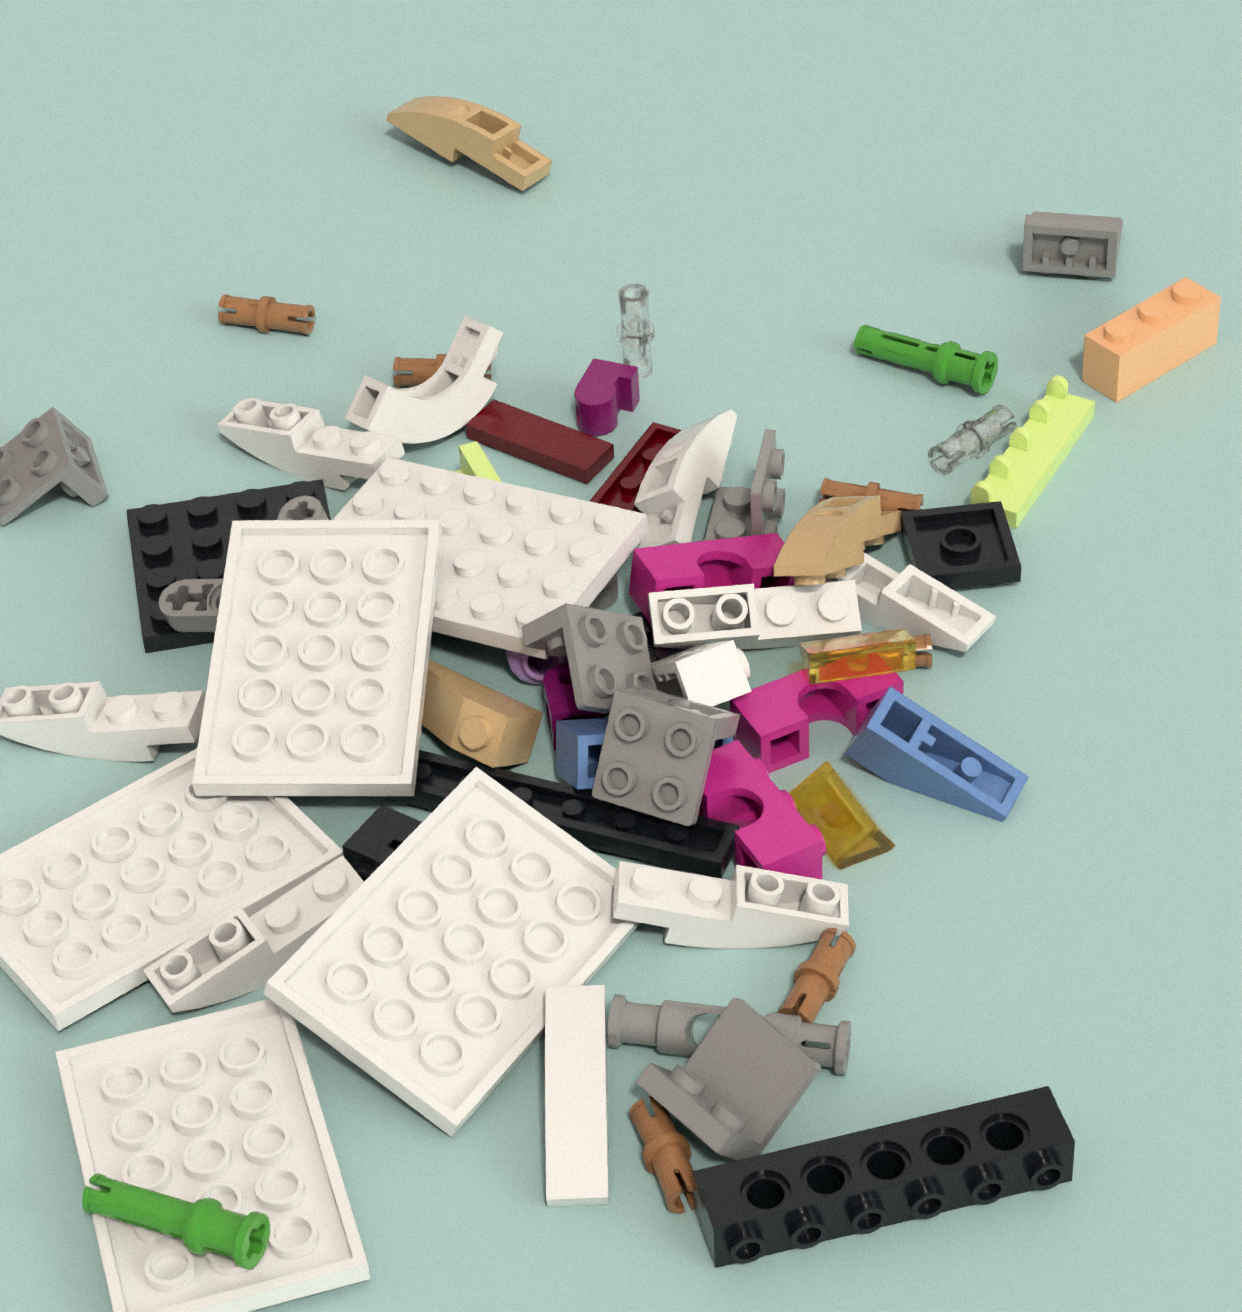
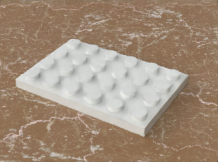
(503, 547)
(319, 659)
(138, 879)
(449, 949)
(221, 1115)

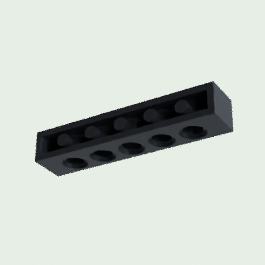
(882, 1176)

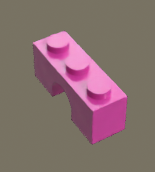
(705, 566)
(778, 714)
(771, 828)

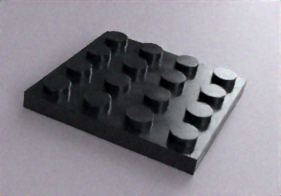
(192, 543)

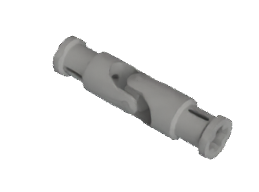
(671, 1026)

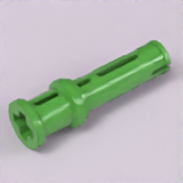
(944, 361)
(200, 1225)

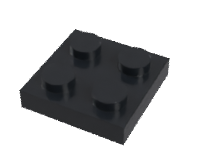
(962, 544)

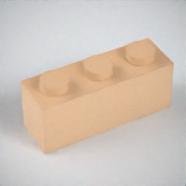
(1150, 339)

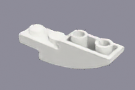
(301, 444)
(679, 476)
(754, 616)
(88, 724)
(741, 913)
(245, 951)

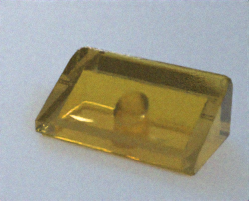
(858, 655)
(841, 817)

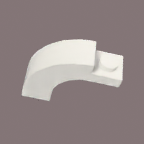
(441, 402)

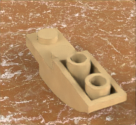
(466, 128)
(834, 538)

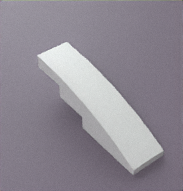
(917, 604)
(576, 1096)

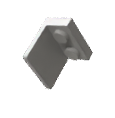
(1071, 244)
(42, 456)
(753, 510)
(602, 651)
(659, 752)
(735, 1083)

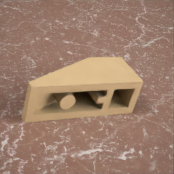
(478, 719)

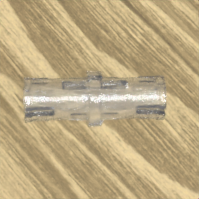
(635, 328)
(972, 439)

